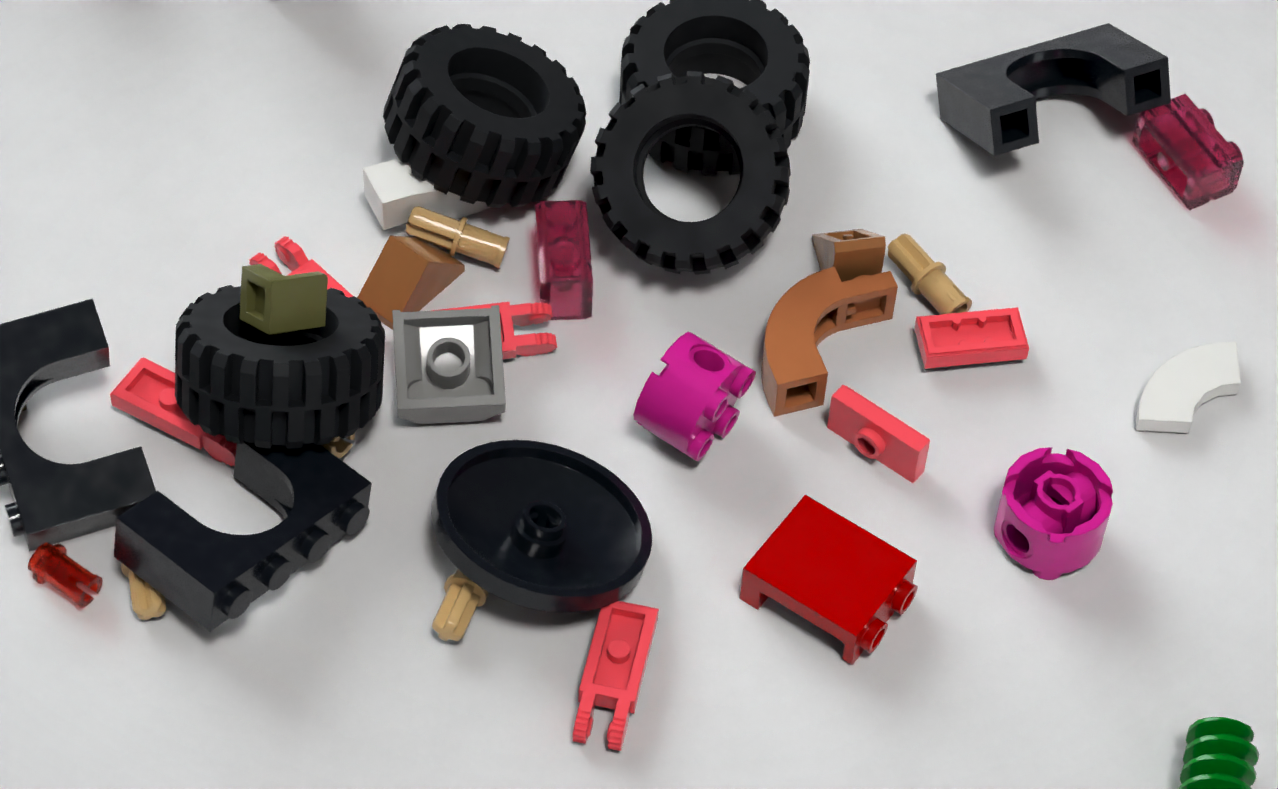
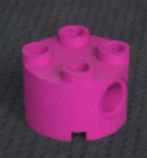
(693, 395)
(1053, 511)

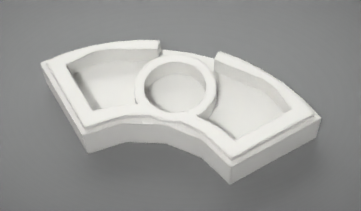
(1187, 383)

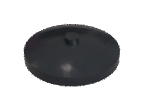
(541, 526)

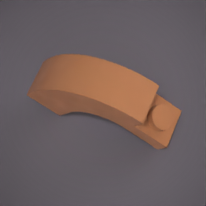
(805, 316)

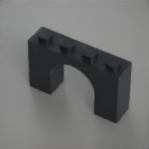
(996, 96)
(51, 497)
(221, 573)

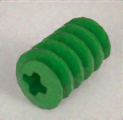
(1219, 755)

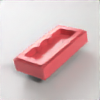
(971, 338)
(878, 433)

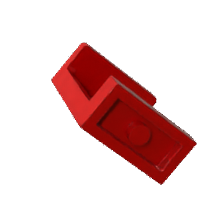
(831, 576)

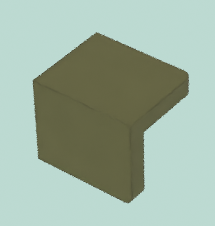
(282, 302)

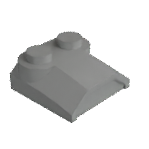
(448, 365)

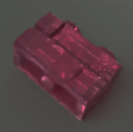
(1188, 151)
(564, 258)

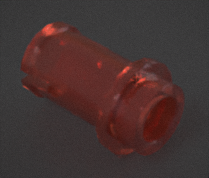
(63, 573)

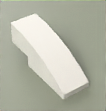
(396, 191)

